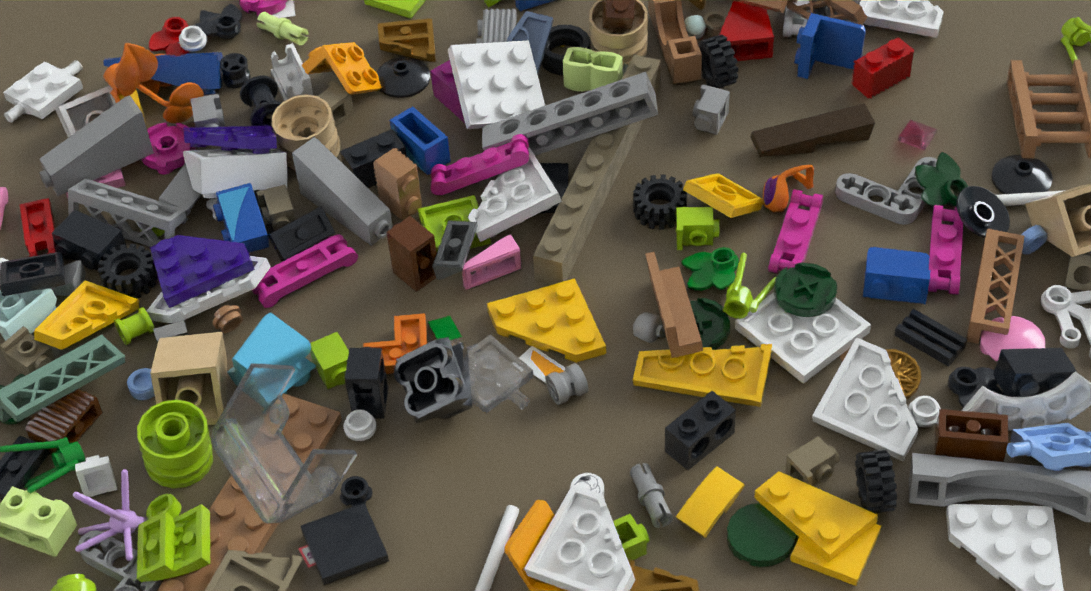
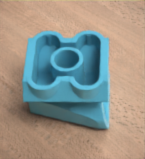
(274, 344)

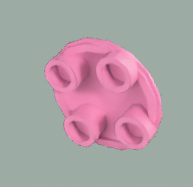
(1021, 335)

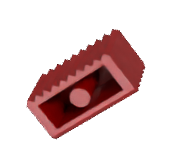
(882, 67)

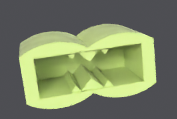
(589, 69)

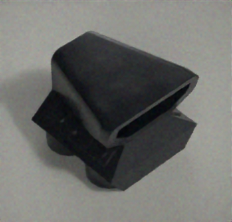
(435, 380)

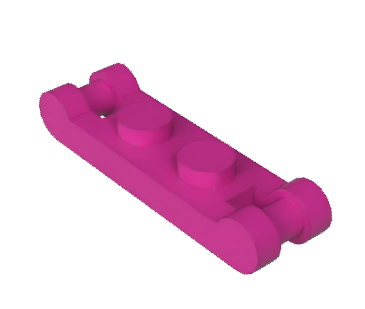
(480, 167)
(796, 231)
(945, 250)
(304, 269)

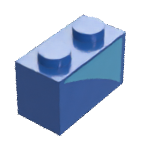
(422, 139)
(241, 217)

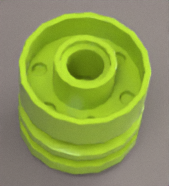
(175, 443)

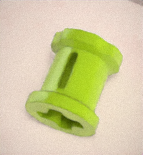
(134, 325)

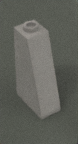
(98, 148)
(339, 192)

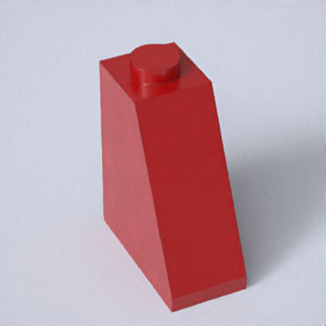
(748, 32)

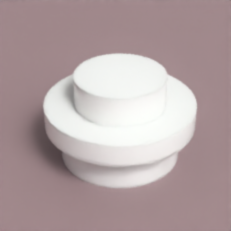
(192, 39)
(924, 411)
(359, 425)

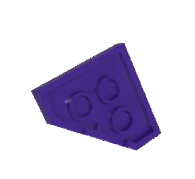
(231, 138)
(196, 265)

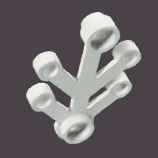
(1063, 303)

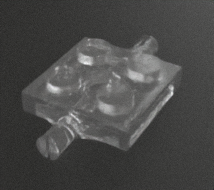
(496, 374)

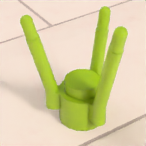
(1075, 33)
(739, 298)

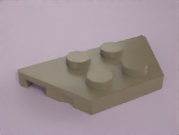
(253, 572)

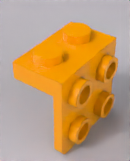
(348, 64)
(525, 540)

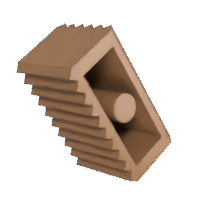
(398, 183)

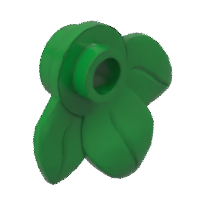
(712, 269)

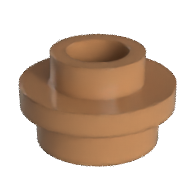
(227, 318)

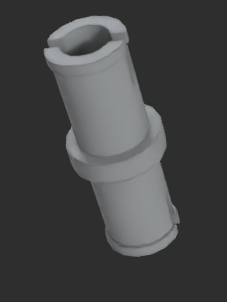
(651, 495)

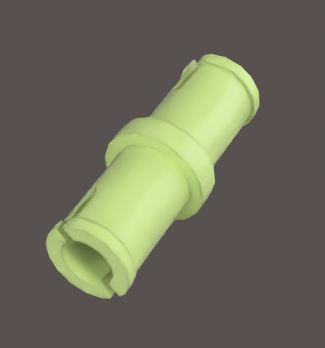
(282, 28)

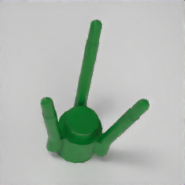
(64, 460)

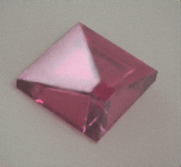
(917, 134)

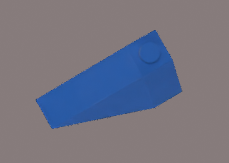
(191, 67)

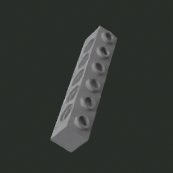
(578, 116)

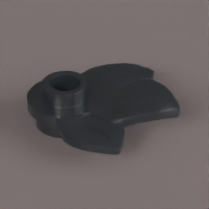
(223, 25)
(967, 381)

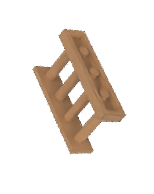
(1028, 118)

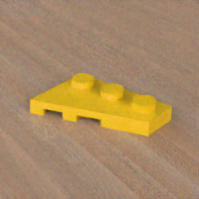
(84, 313)
(814, 515)

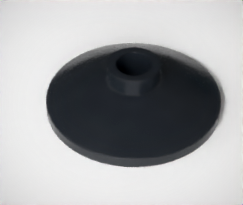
(403, 77)
(1021, 175)
(982, 210)

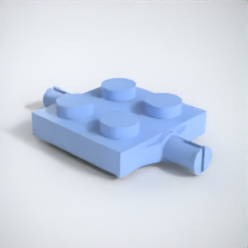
(1052, 445)

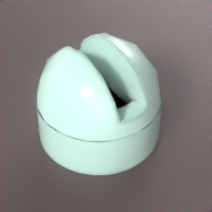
(695, 26)

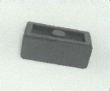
(454, 248)

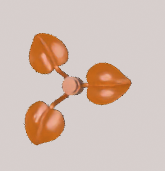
(139, 66)

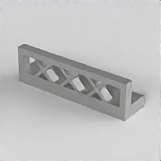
(120, 204)

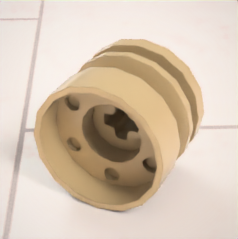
(620, 41)
(302, 119)

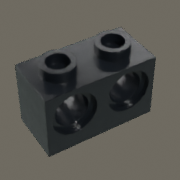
(367, 381)
(700, 430)

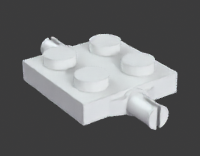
(43, 90)

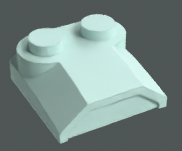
(25, 310)

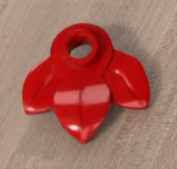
(168, 37)

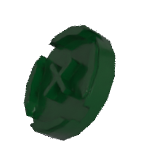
(805, 290)
(711, 322)
(759, 536)

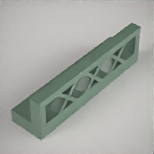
(58, 378)

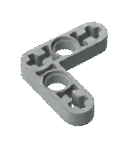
(899, 199)
(114, 549)

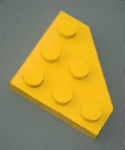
(550, 319)

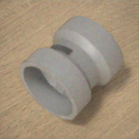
(566, 384)

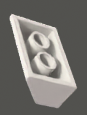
(220, 169)

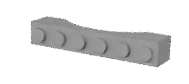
(950, 480)

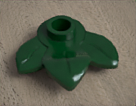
(940, 180)

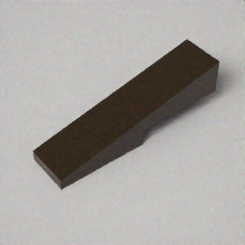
(802, 135)

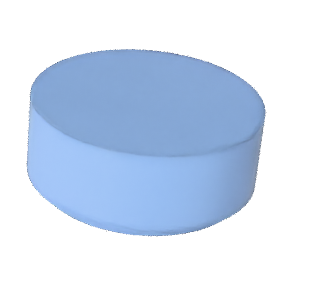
(1033, 239)
(140, 384)

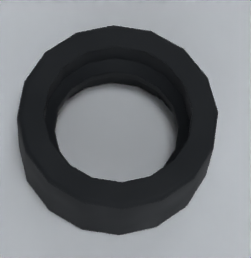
(559, 36)

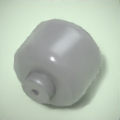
(648, 327)

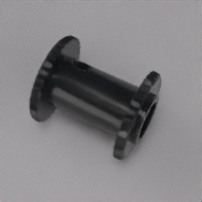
(260, 94)

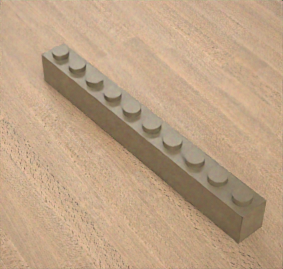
(588, 190)

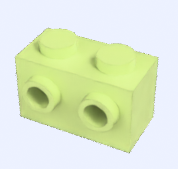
(36, 521)

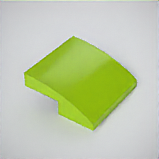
(173, 545)

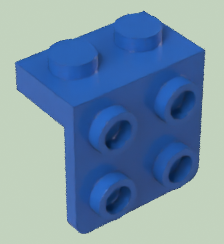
(828, 42)
(897, 275)

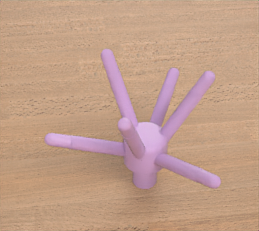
(120, 521)

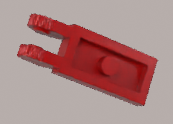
(38, 226)

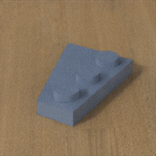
(535, 29)

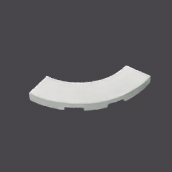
(1043, 409)

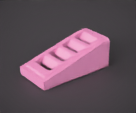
(492, 263)

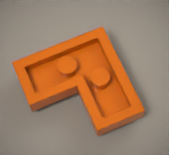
(409, 335)

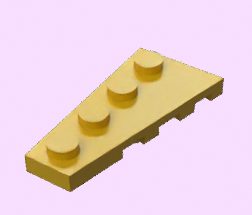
(732, 373)

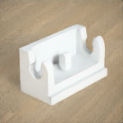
(290, 75)

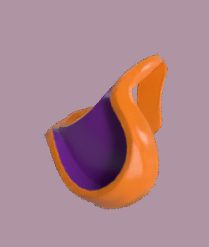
(776, 189)

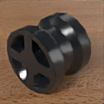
(234, 70)

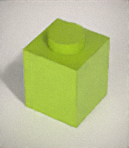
(330, 358)

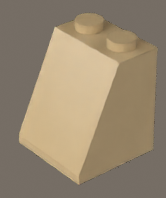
(1065, 219)
(192, 371)

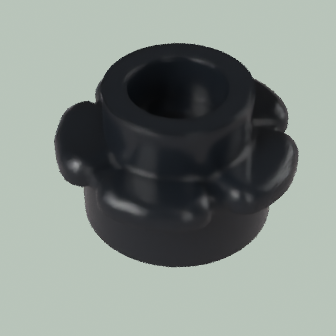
(355, 485)

